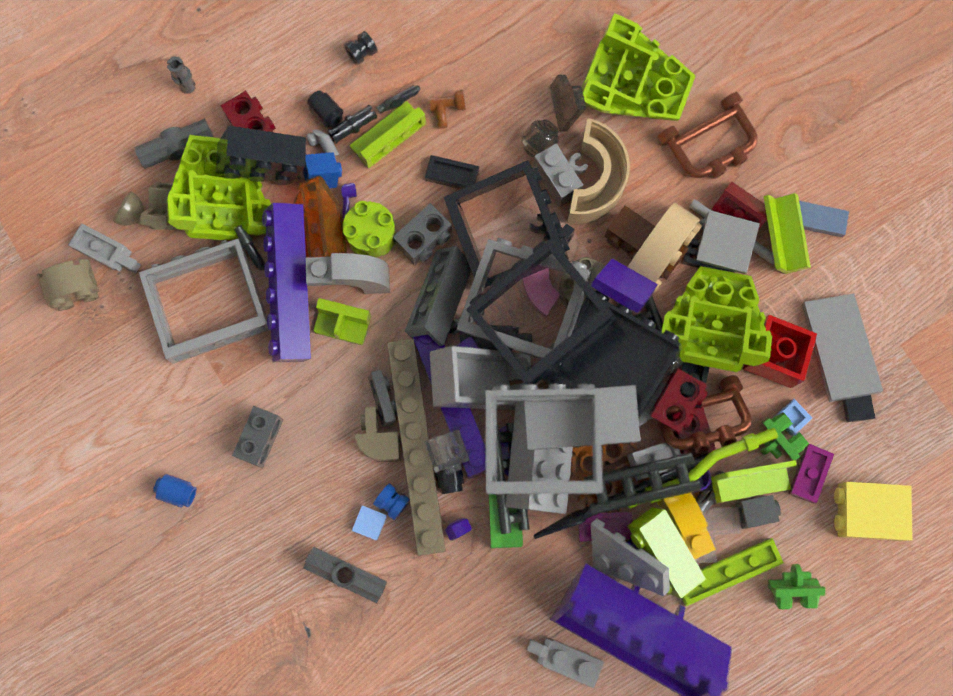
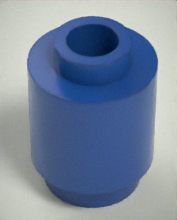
(174, 491)

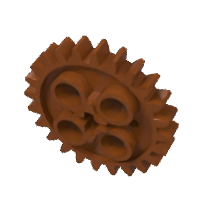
(579, 472)

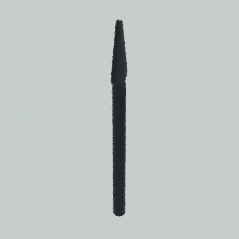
(579, 516)

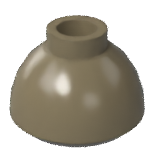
(129, 211)

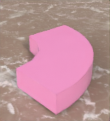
(540, 291)

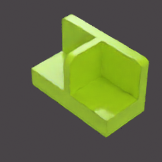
(342, 321)

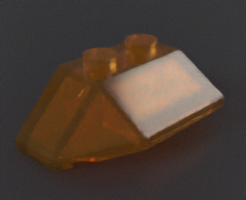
(321, 219)

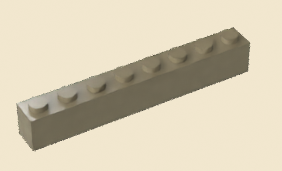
(416, 457)

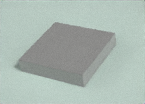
(727, 242)

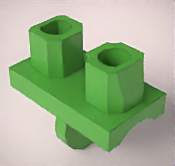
(791, 446)
(796, 585)

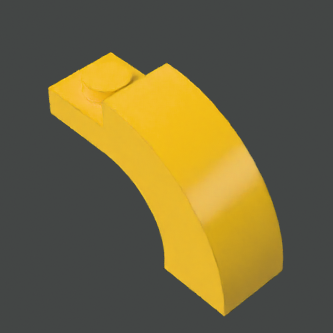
(689, 523)

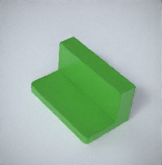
(500, 540)

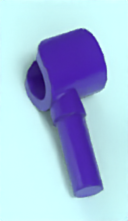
(348, 191)

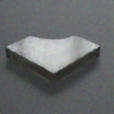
(567, 102)

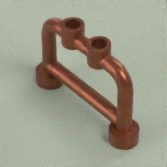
(716, 167)
(699, 441)

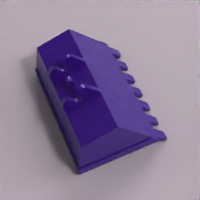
(644, 635)

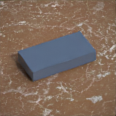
(824, 219)

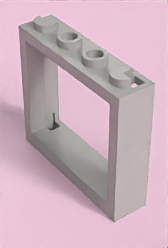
(505, 247)
(184, 264)
(556, 392)

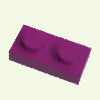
(811, 473)
(613, 522)

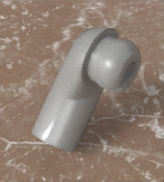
(323, 139)

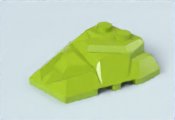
(635, 75)
(209, 203)
(720, 321)

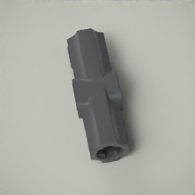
(170, 143)
(328, 567)

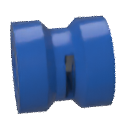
(391, 501)

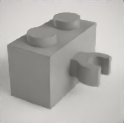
(559, 174)

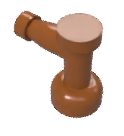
(439, 105)

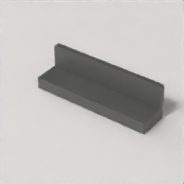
(440, 295)

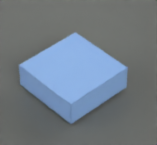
(797, 415)
(369, 523)

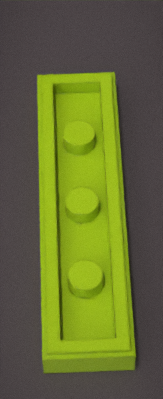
(735, 570)

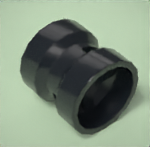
(360, 48)

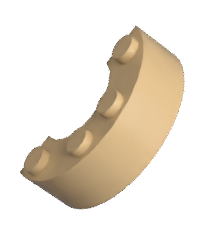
(613, 162)
(662, 245)

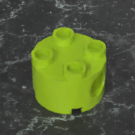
(369, 229)

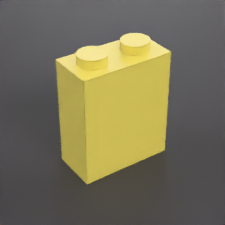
(874, 511)

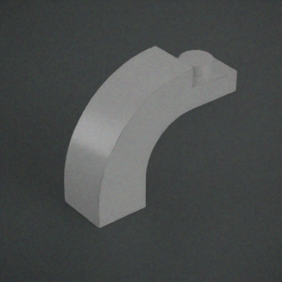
(349, 269)

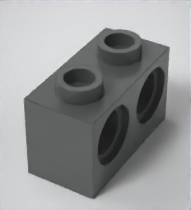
(417, 230)
(258, 437)

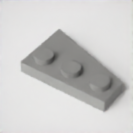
(624, 562)

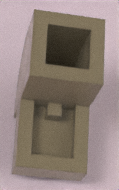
(156, 214)
(376, 445)

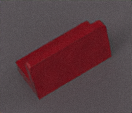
(741, 204)

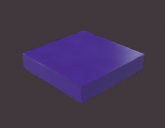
(624, 285)

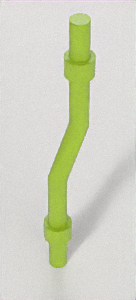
(748, 442)

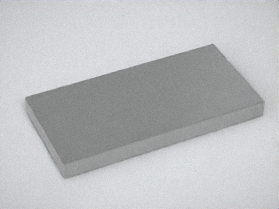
(842, 348)
(570, 422)

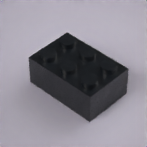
(260, 155)

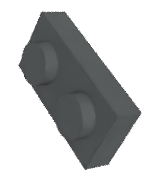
(380, 387)

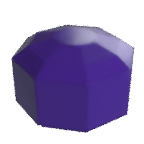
(458, 528)

